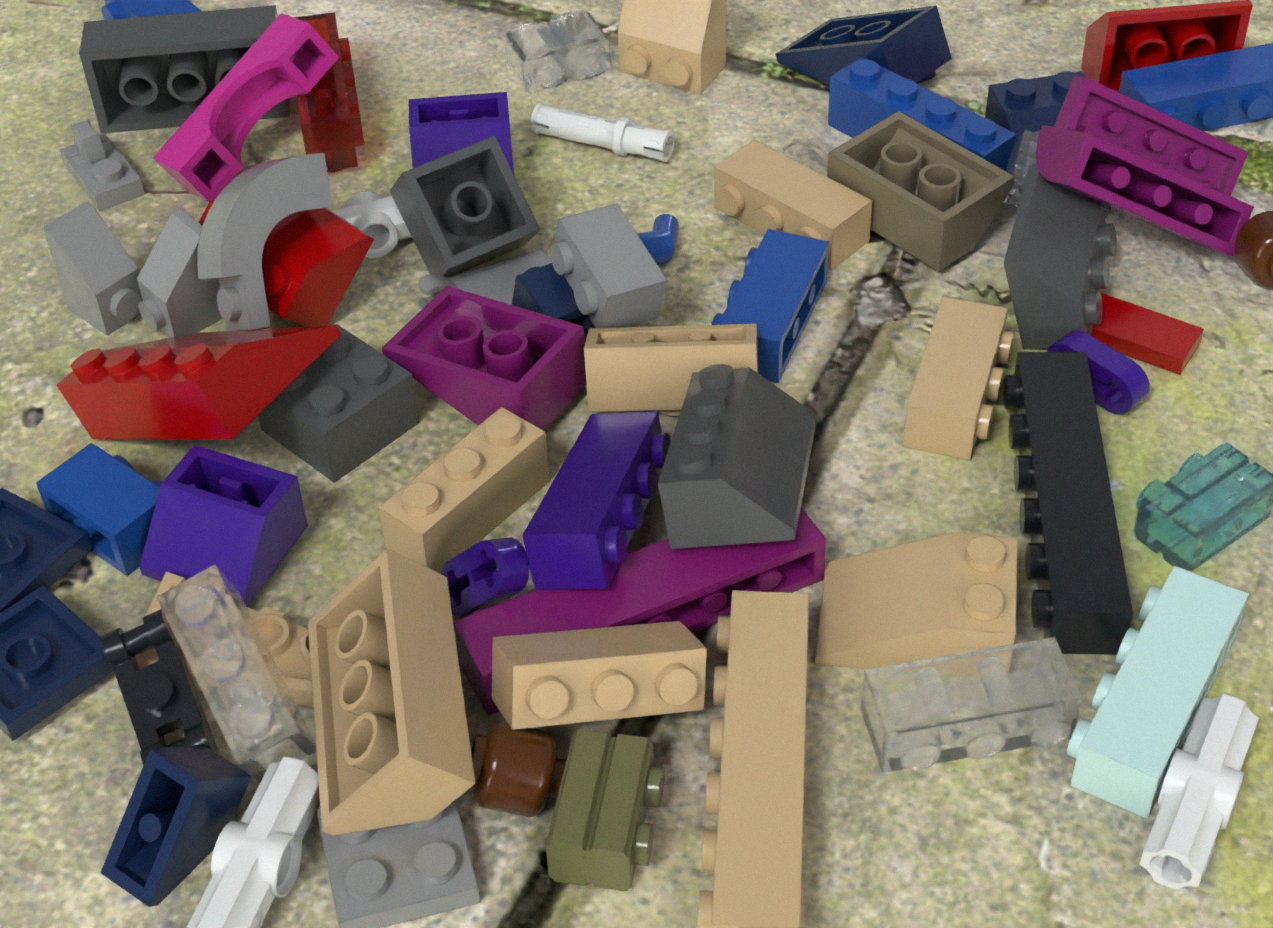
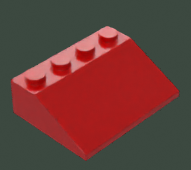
(189, 382)

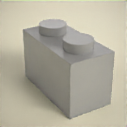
(608, 268)

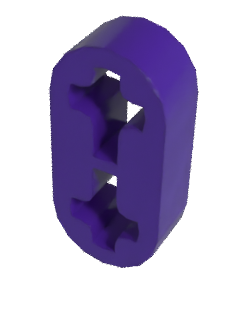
(1116, 379)
(475, 580)

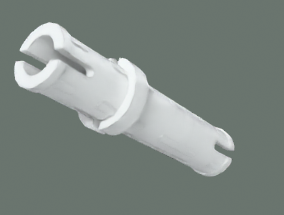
(619, 135)

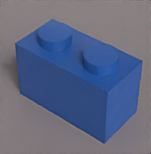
(106, 501)

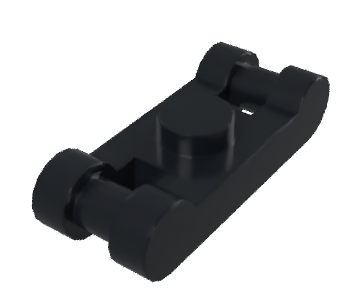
(161, 694)

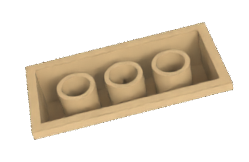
(388, 699)

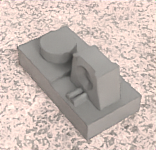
(100, 168)

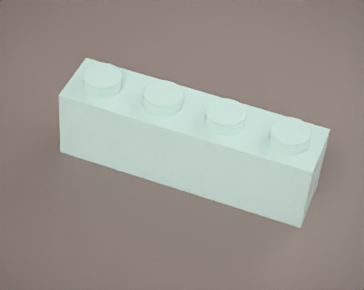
(1156, 691)

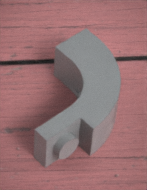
(241, 222)

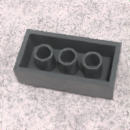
(164, 66)

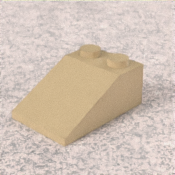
(673, 41)
(918, 601)

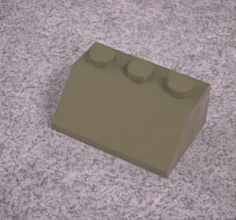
(923, 188)

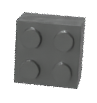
(464, 208)
(343, 407)

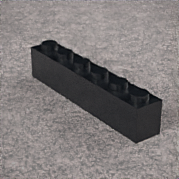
(1066, 504)

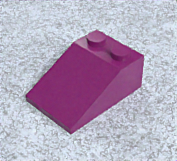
(492, 357)

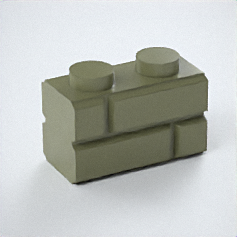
(602, 810)

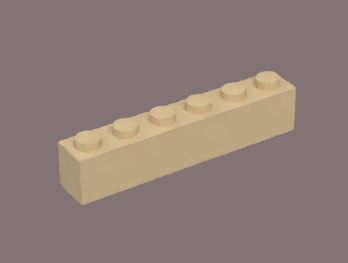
(762, 765)

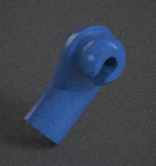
(662, 239)

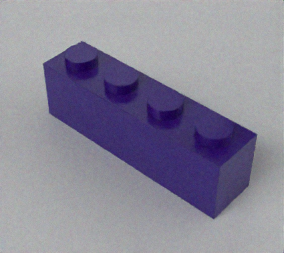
(596, 501)

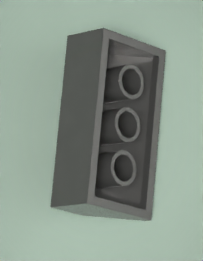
(735, 461)

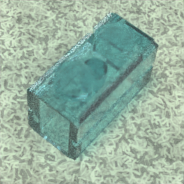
(1203, 506)

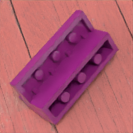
(1145, 165)

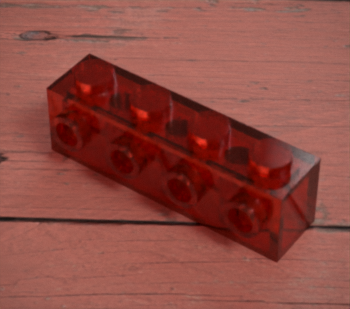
(331, 108)

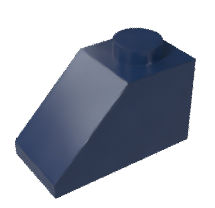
(173, 819)

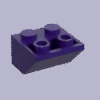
(455, 122)
(225, 516)

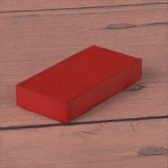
(1147, 334)

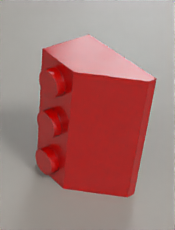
(1161, 36)
(310, 264)

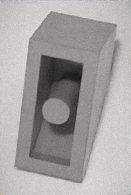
(93, 269)
(170, 283)

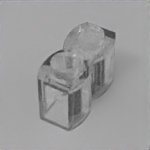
(560, 50)

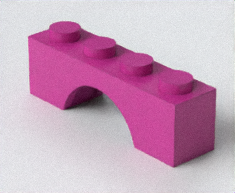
(209, 144)

